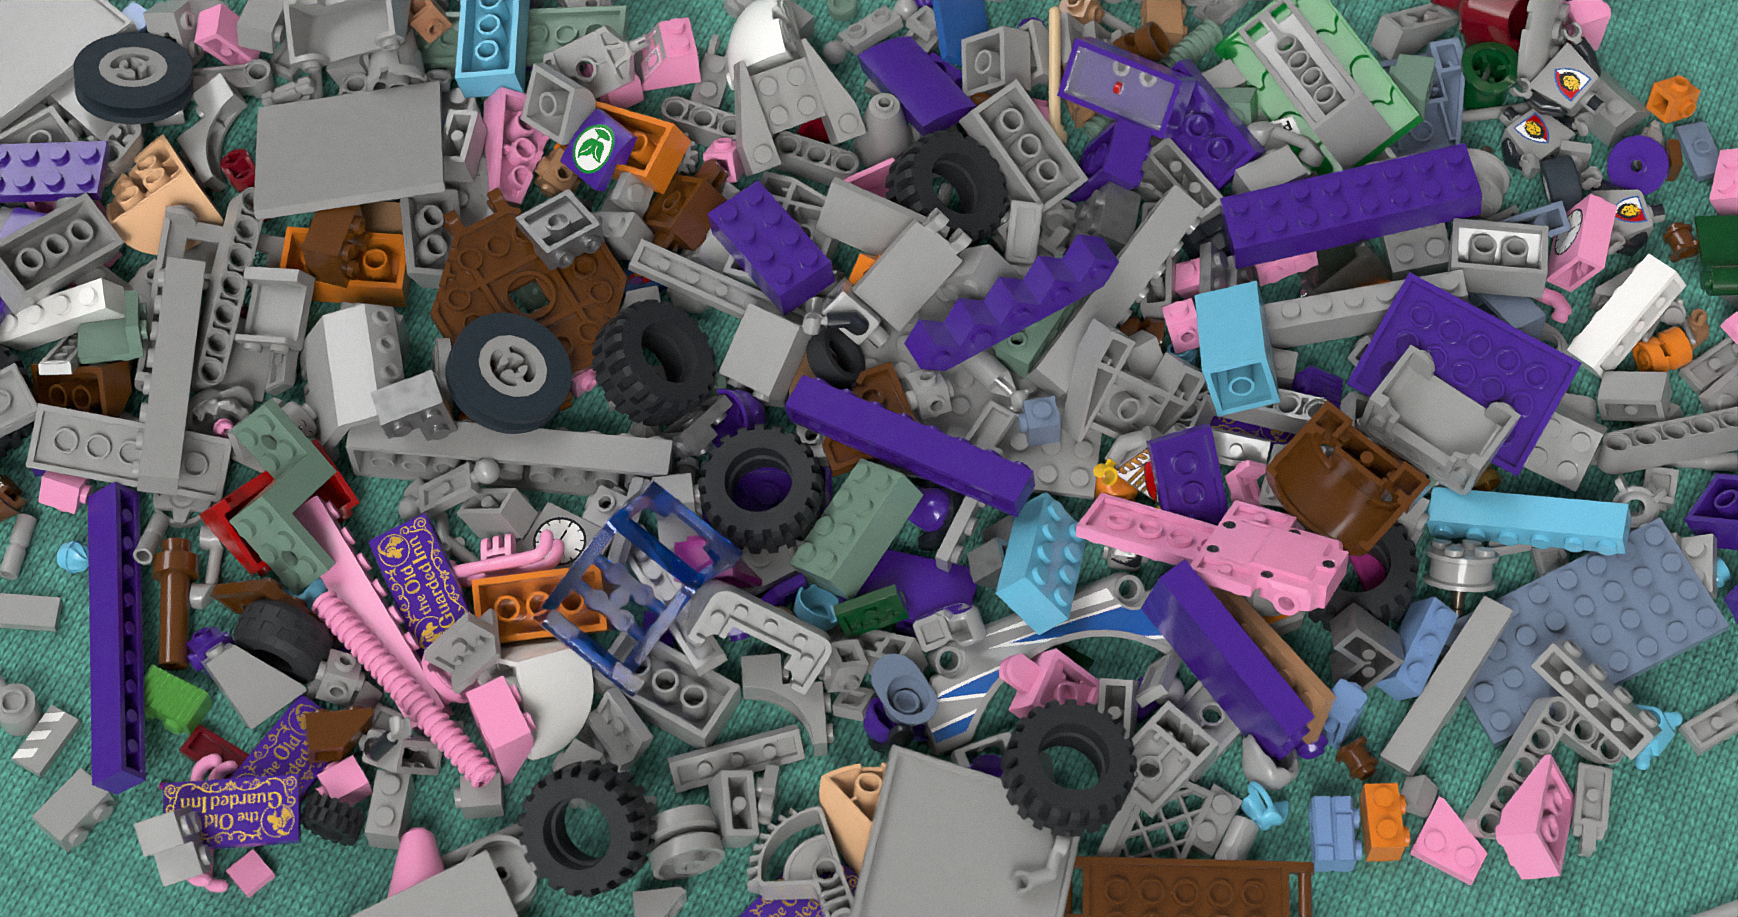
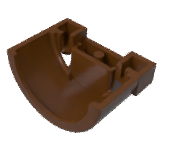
(1347, 491)

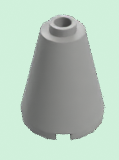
(886, 131)

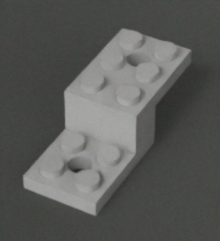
(1179, 746)

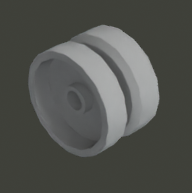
(685, 842)
(510, 863)

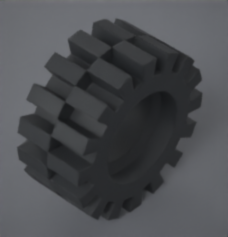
(332, 819)

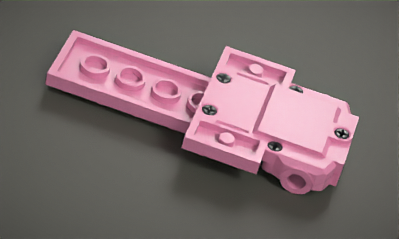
(1241, 554)

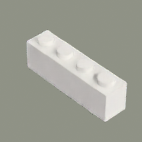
(62, 313)
(1626, 316)

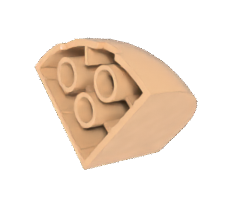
(150, 186)
(849, 805)

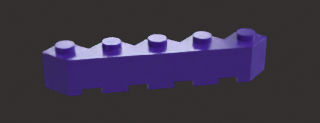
(1012, 305)

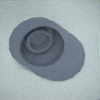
(903, 690)

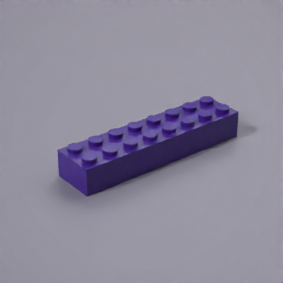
(1351, 206)

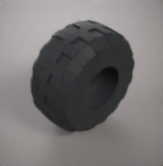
(284, 638)

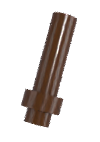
(175, 570)

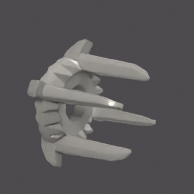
(1649, 496)

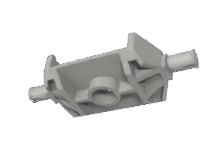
(606, 51)

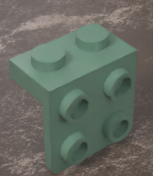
(115, 338)

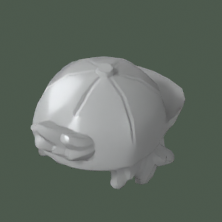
(214, 404)

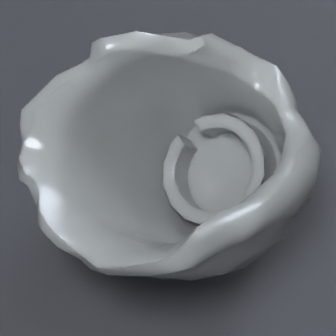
(1266, 771)

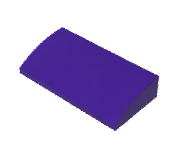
(922, 88)
(1213, 133)
(922, 583)

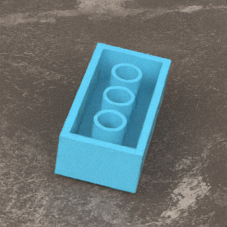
(491, 46)
(1041, 564)

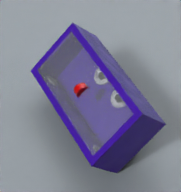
(1126, 87)

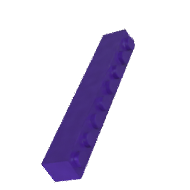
(911, 445)

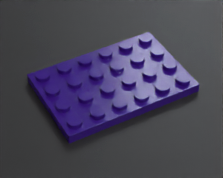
(1474, 356)

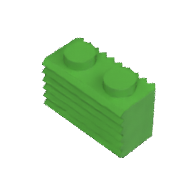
(174, 701)

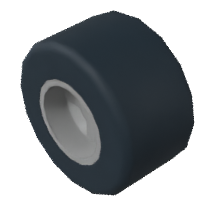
(1561, 181)

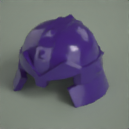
(744, 412)

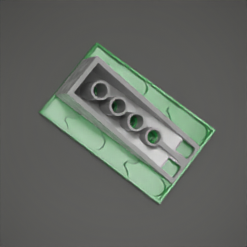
(1323, 76)

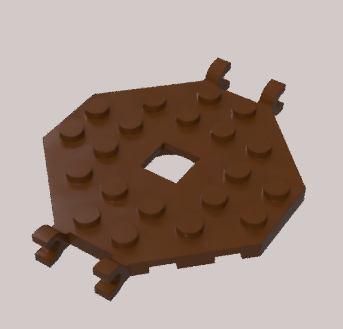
(497, 258)

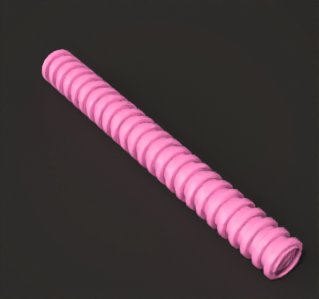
(404, 689)

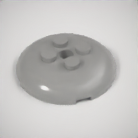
(1541, 37)

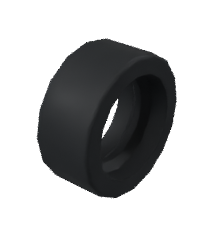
(824, 365)

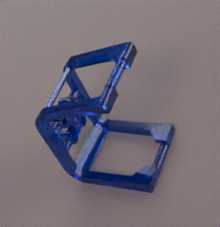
(657, 499)

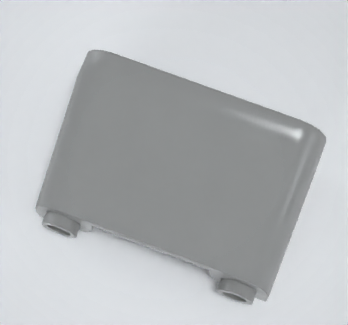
(342, 29)
(1436, 423)
(721, 606)

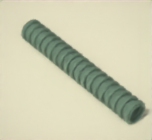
(1191, 47)

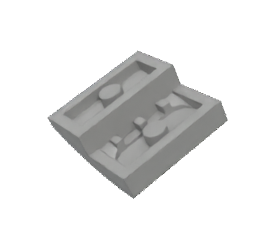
(616, 730)

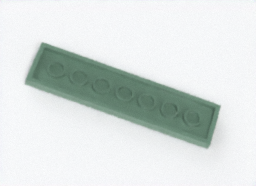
(546, 32)

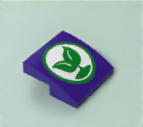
(598, 149)

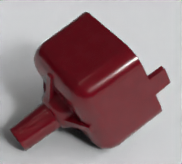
(1490, 20)

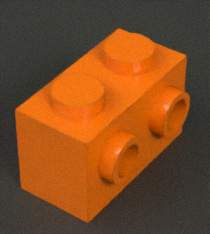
(1382, 822)

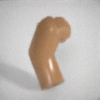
(1699, 326)

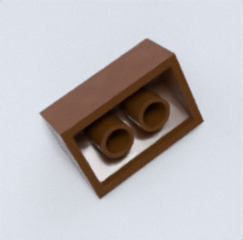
(90, 388)

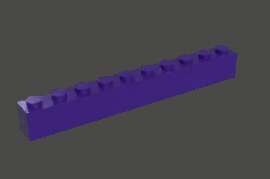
(116, 640)

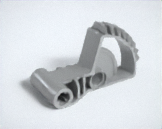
(803, 865)

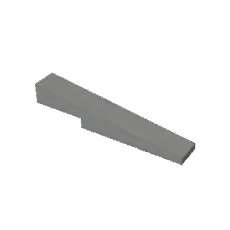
(1446, 687)

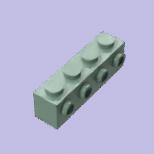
(1025, 348)

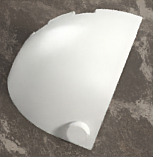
(763, 37)
(552, 687)

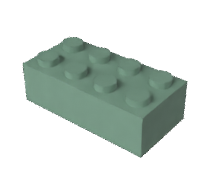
(856, 529)

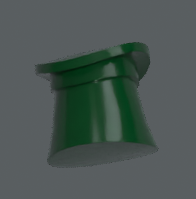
(1488, 74)

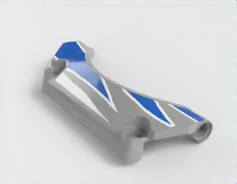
(974, 676)

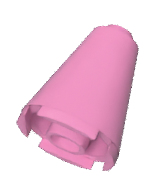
(416, 860)

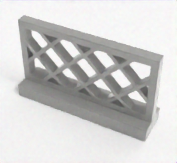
(1124, 821)

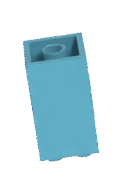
(1236, 349)

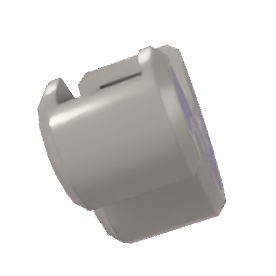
(949, 624)

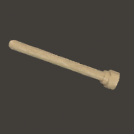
(1055, 74)

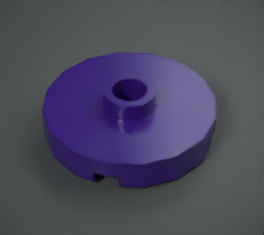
(1654, 162)

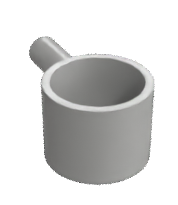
(18, 709)

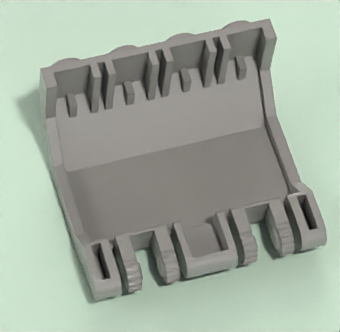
(344, 362)

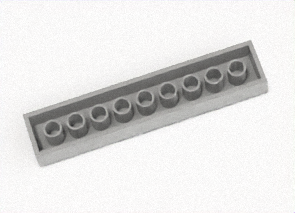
(528, 461)

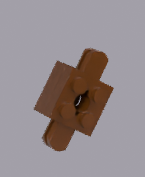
(681, 213)

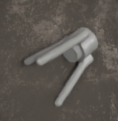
(1673, 316)

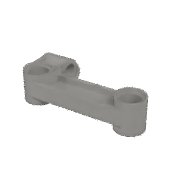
(243, 76)

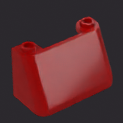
(219, 514)

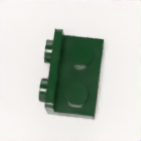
(871, 611)

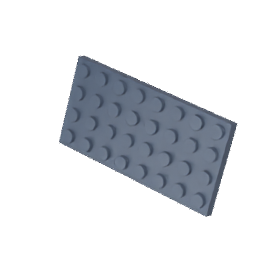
(1617, 608)

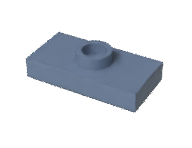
(1698, 150)

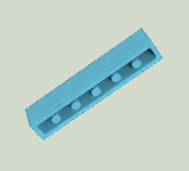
(1530, 520)

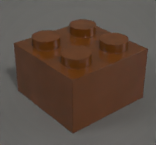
(335, 244)

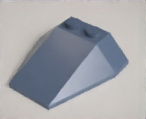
(1445, 105)

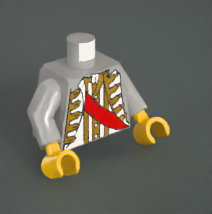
(1131, 461)

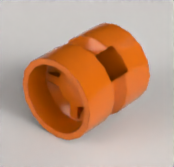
(1663, 352)

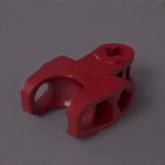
(240, 170)

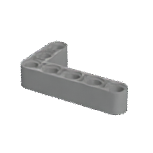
(1273, 416)
(1522, 749)

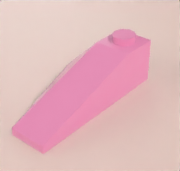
(510, 145)

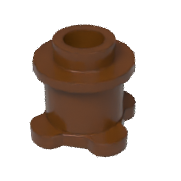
(1681, 241)
(1357, 759)

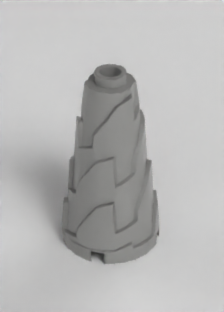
(396, 66)

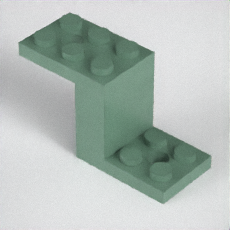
(268, 518)

